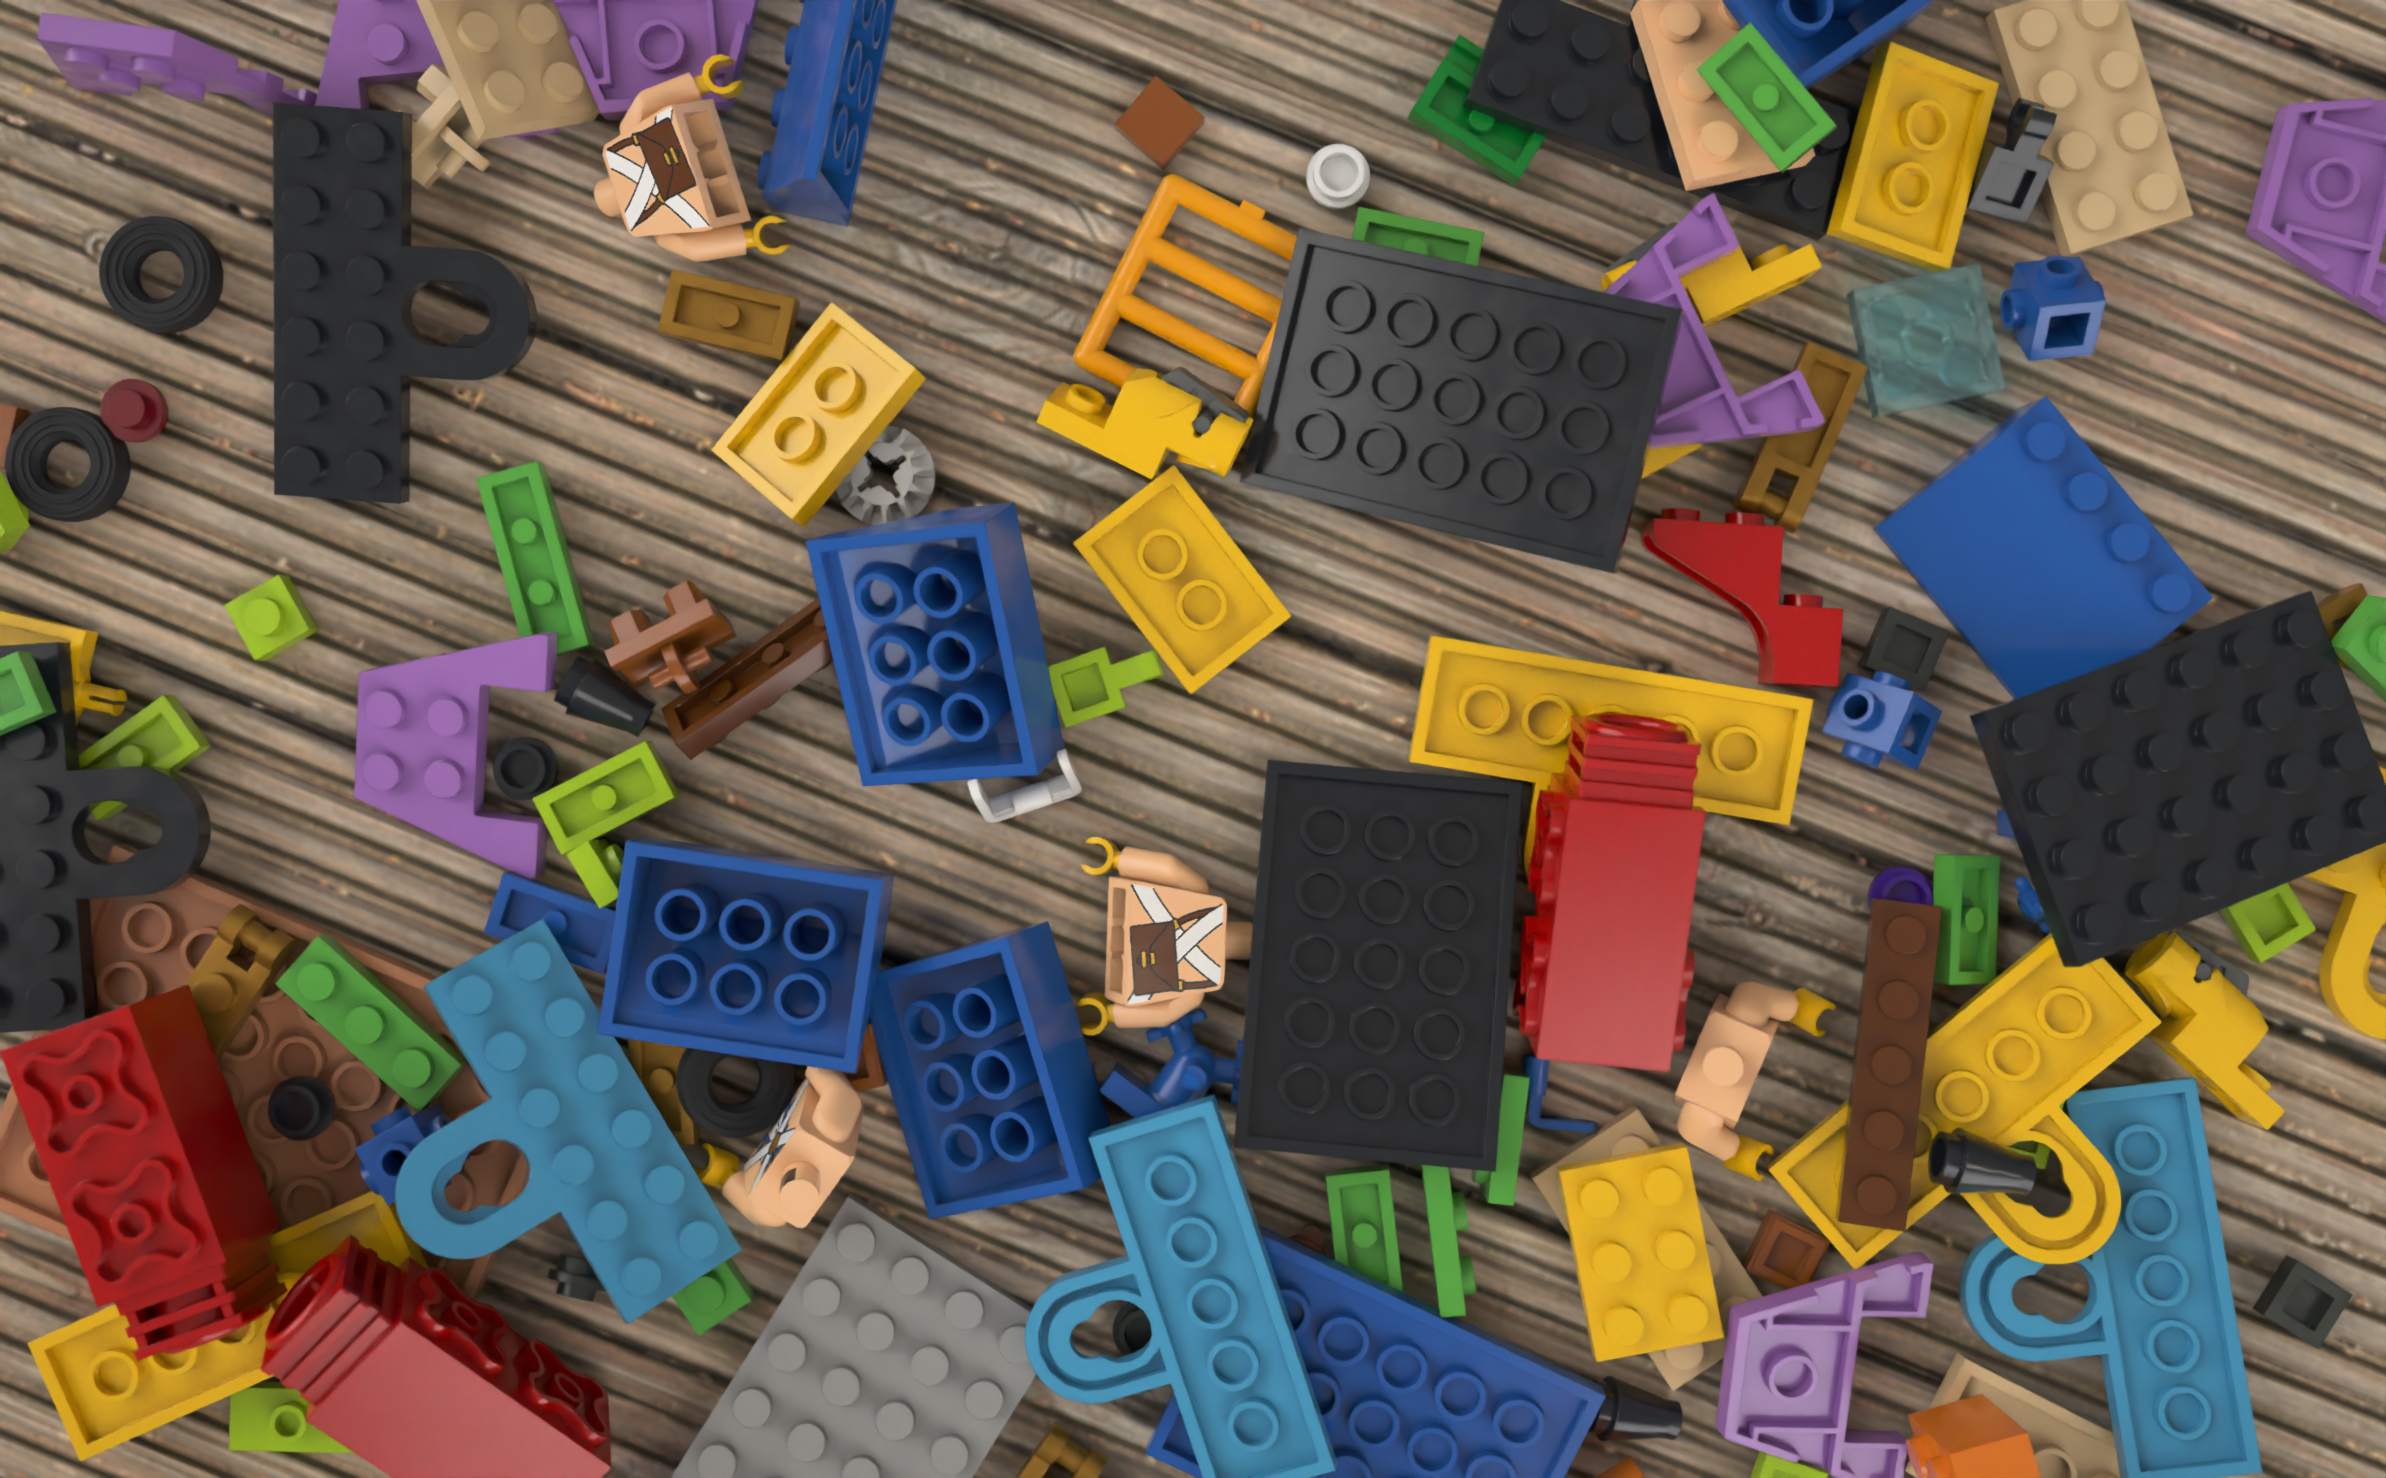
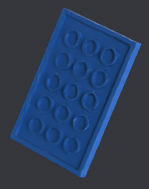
(1412, 1387)

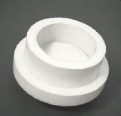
(1338, 176)

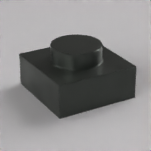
(1904, 647)
(2302, 1301)

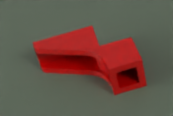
(1743, 568)

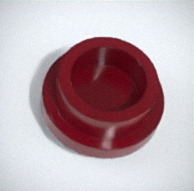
(134, 410)

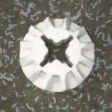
(914, 480)

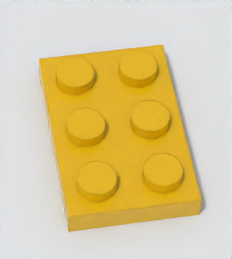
(1913, 157)
(818, 414)
(1182, 579)
(1640, 1252)

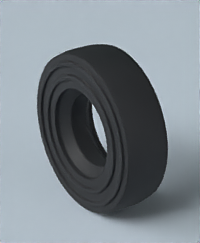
(121, 274)
(28, 457)
(726, 1119)

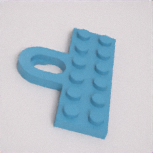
(578, 1119)
(2156, 1293)
(1209, 1301)

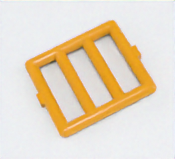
(1148, 246)

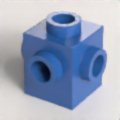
(2053, 308)
(1881, 720)
(394, 1140)

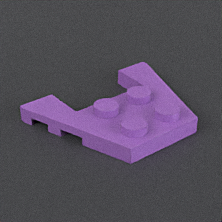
(648, 42)
(377, 45)
(122, 56)
(2326, 196)
(1697, 396)
(427, 745)
(1795, 1364)

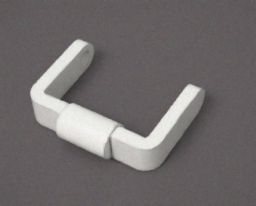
(1030, 796)

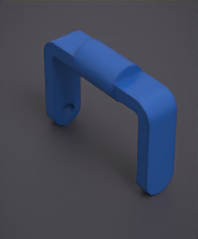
(1538, 1072)

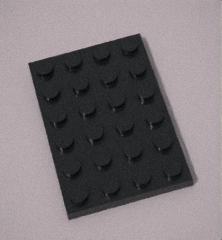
(1461, 398)
(2185, 778)
(1379, 966)

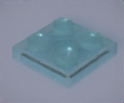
(1925, 340)

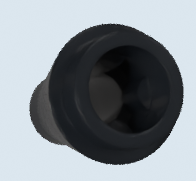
(602, 697)
(1977, 1165)
(1635, 1413)

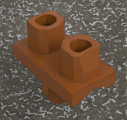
(672, 647)

